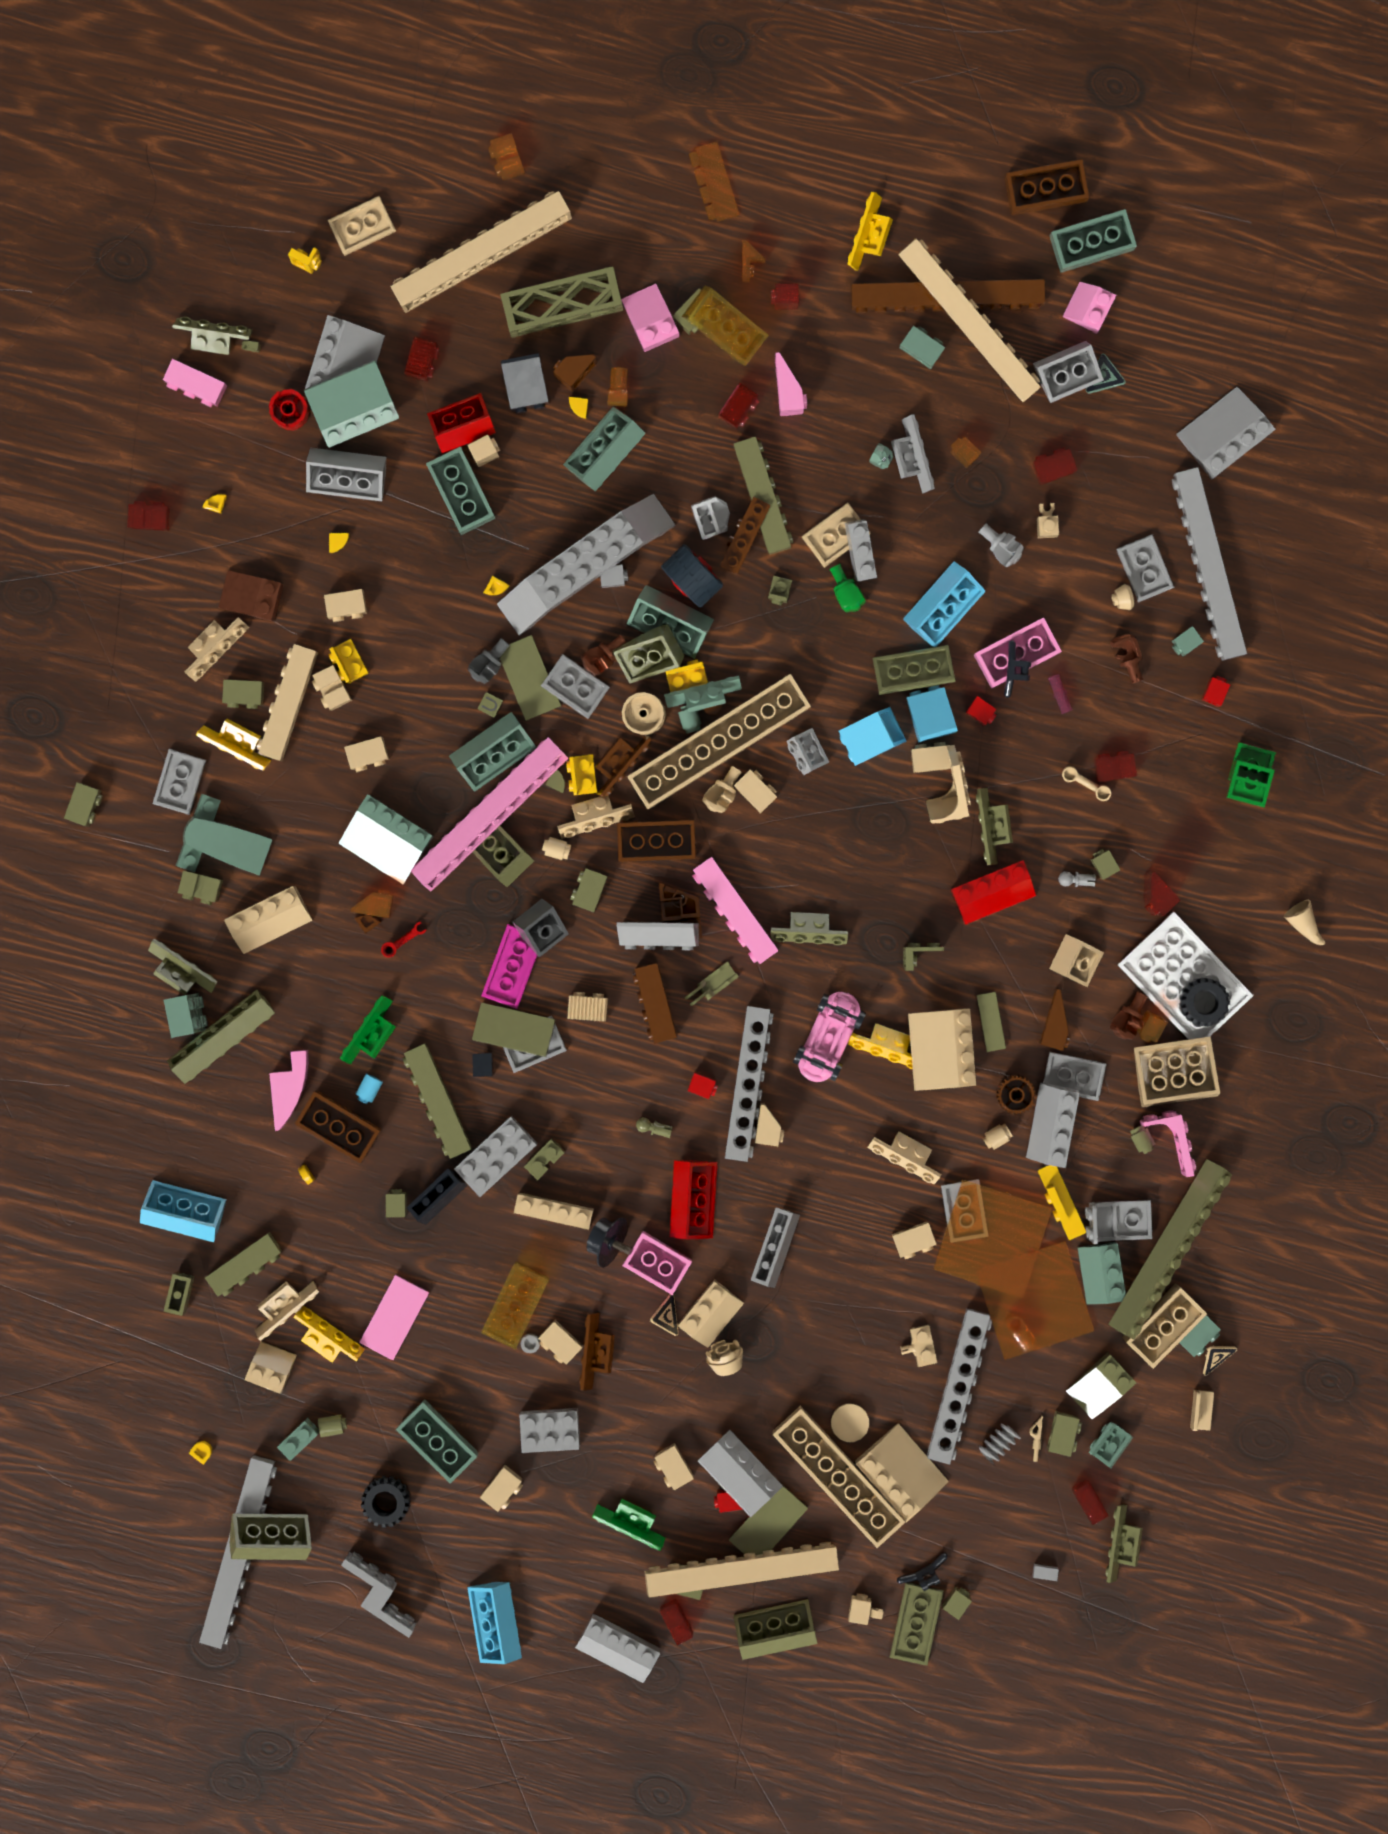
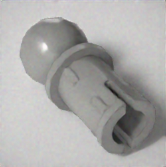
(1067, 879)

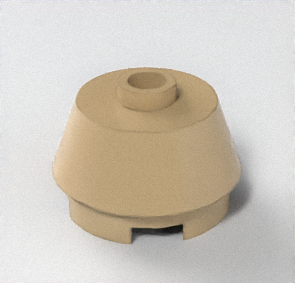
(725, 1357)

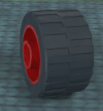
(692, 575)

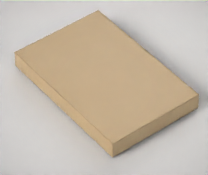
(361, 225)
(829, 537)

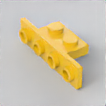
(871, 233)
(236, 741)
(885, 1043)
(1062, 1202)
(325, 1337)

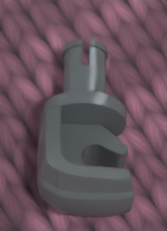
(488, 663)

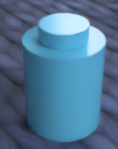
(368, 1088)

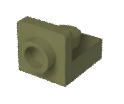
(779, 590)

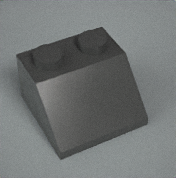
(540, 927)

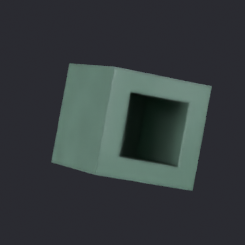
(1186, 641)

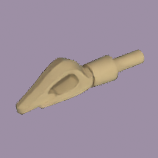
(1037, 1438)

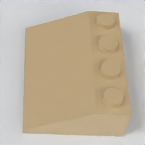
(942, 1049)
(1176, 1072)
(901, 1472)

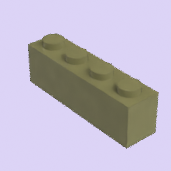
(244, 1264)

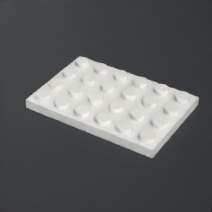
(1172, 959)

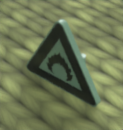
(1110, 375)

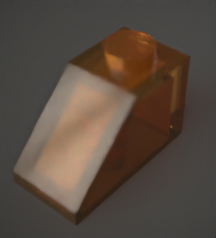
(375, 904)

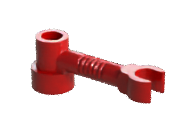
(398, 943)

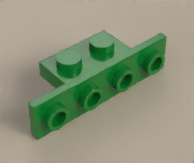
(372, 1033)
(632, 1522)

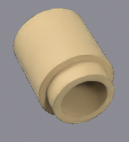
(556, 848)
(997, 1136)

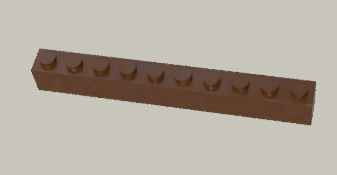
(917, 297)

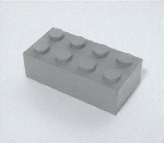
(495, 1156)

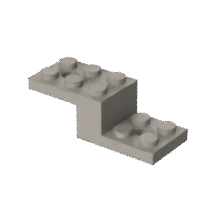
(378, 1595)

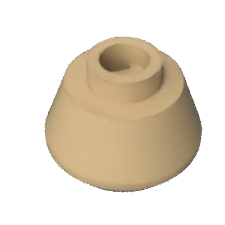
(1123, 597)

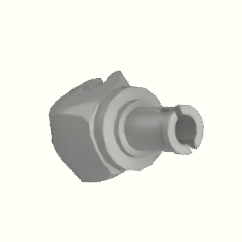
(1003, 546)

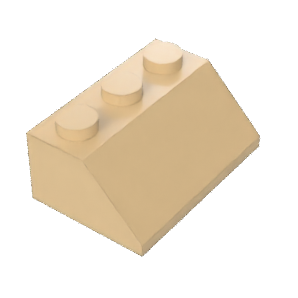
(710, 1313)

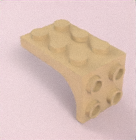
(954, 803)

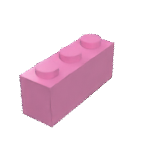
(194, 383)

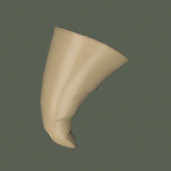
(1303, 920)

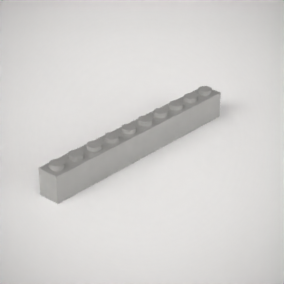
(1209, 564)
(231, 1572)

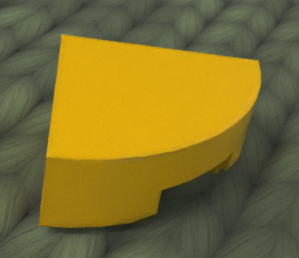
(579, 406)
(215, 503)
(337, 541)
(496, 587)

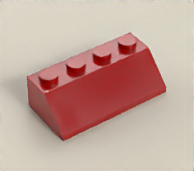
(993, 892)
(693, 1199)

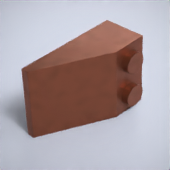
(251, 595)

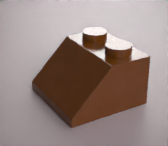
(573, 370)

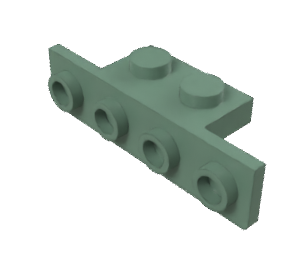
(704, 695)

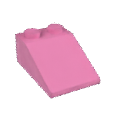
(650, 317)
(789, 391)

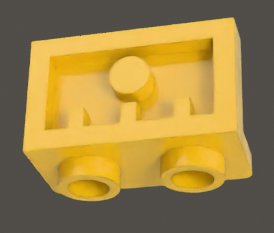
(300, 259)
(348, 661)
(686, 676)
(582, 775)

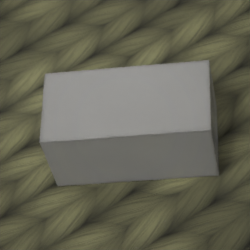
(1045, 1572)

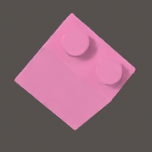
(1089, 306)

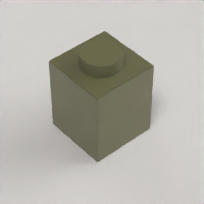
(1104, 864)
(396, 1203)
(957, 1602)

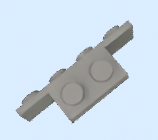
(911, 455)

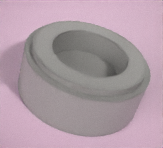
(530, 1343)

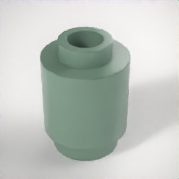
(689, 720)

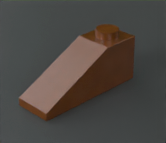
(1055, 1029)

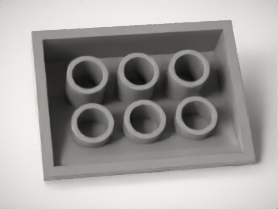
(343, 348)
(1225, 432)

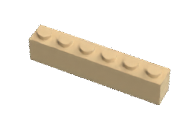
(288, 702)

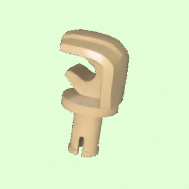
(722, 793)

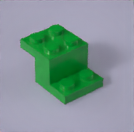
(1251, 775)

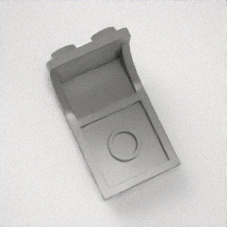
(1118, 1220)

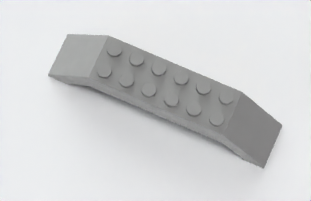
(584, 562)

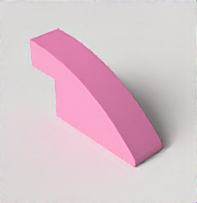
(288, 1088)

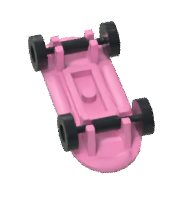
(829, 1037)

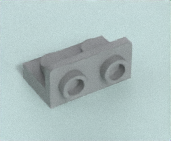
(807, 751)

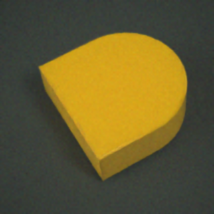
(306, 1174)
(201, 1451)

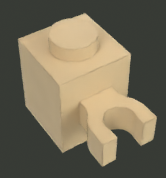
(1047, 524)
(861, 1610)

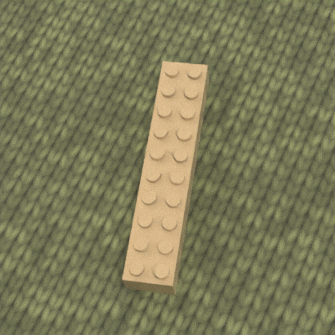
(482, 251)
(719, 741)

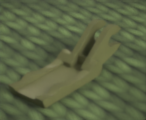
(714, 982)

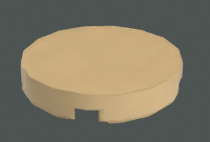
(850, 1422)

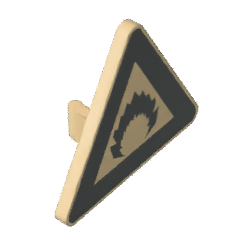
(666, 1317)
(1216, 1356)

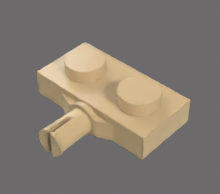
(921, 1346)

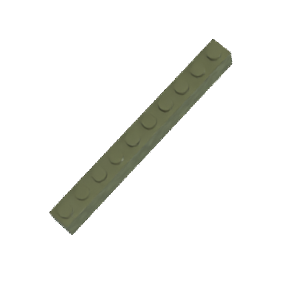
(1170, 1249)

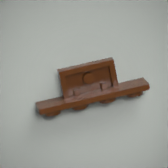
(747, 530)
(617, 761)
(597, 1352)

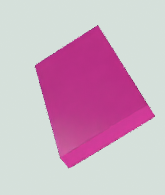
(510, 969)

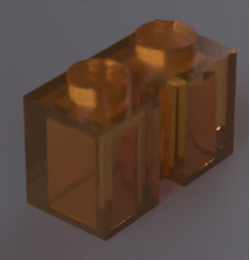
(507, 157)

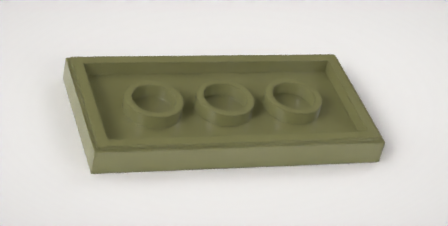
(913, 669)
(526, 675)
(513, 1029)
(769, 1523)
(916, 1624)

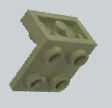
(910, 960)

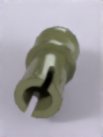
(643, 1125)

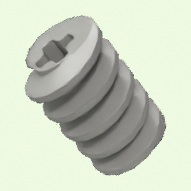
(999, 1443)

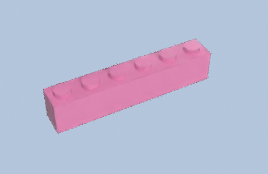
(735, 910)

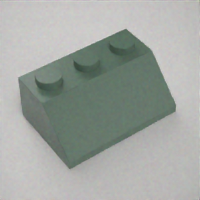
(1102, 1273)

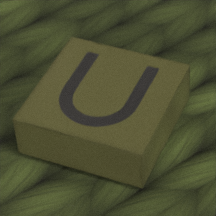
(490, 705)

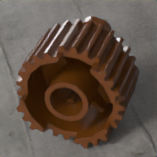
(1012, 1084)

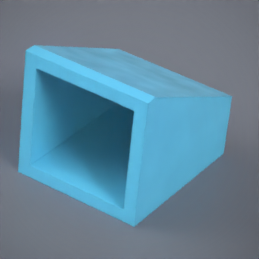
(931, 714)
(872, 736)

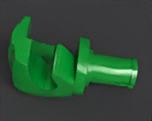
(846, 591)

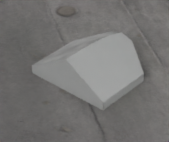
(711, 516)

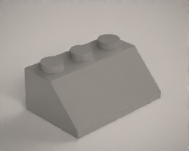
(1068, 371)

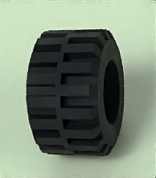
(1220, 1007)
(382, 1517)

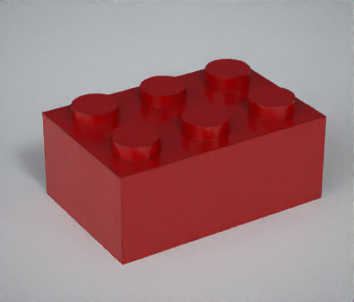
(461, 423)

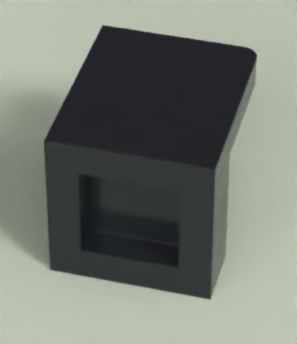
(482, 1064)

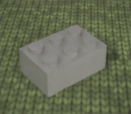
(549, 1430)

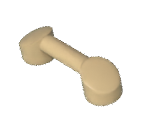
(1102, 791)

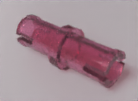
(1060, 694)

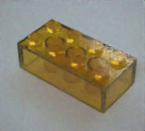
(725, 325)
(515, 1305)

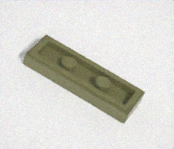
(991, 1021)

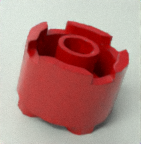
(285, 399)

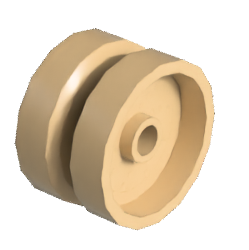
(655, 713)

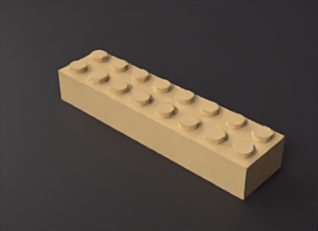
(838, 1476)

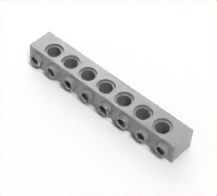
(733, 1150)
(948, 1453)

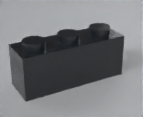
(436, 1196)

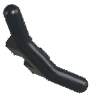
(1011, 670)
(929, 1569)

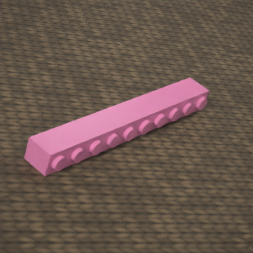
(489, 814)

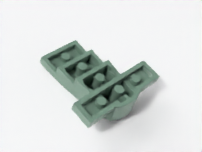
(220, 841)

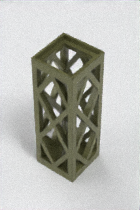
(573, 286)

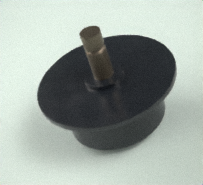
(607, 1240)

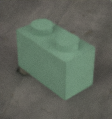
(922, 346)
(1200, 1336)
(298, 1439)

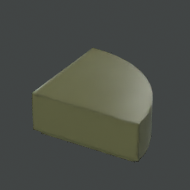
(251, 346)
(556, 781)

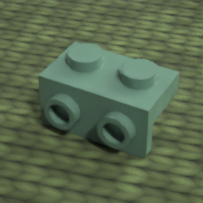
(1110, 1444)

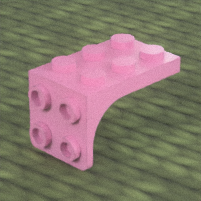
(1179, 1129)

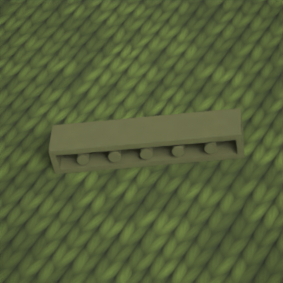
(761, 487)
(221, 1037)
(437, 1100)

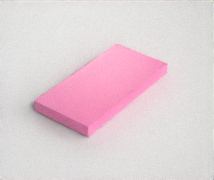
(394, 1317)

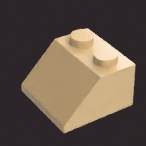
(1076, 960)
(768, 1128)
(270, 1367)

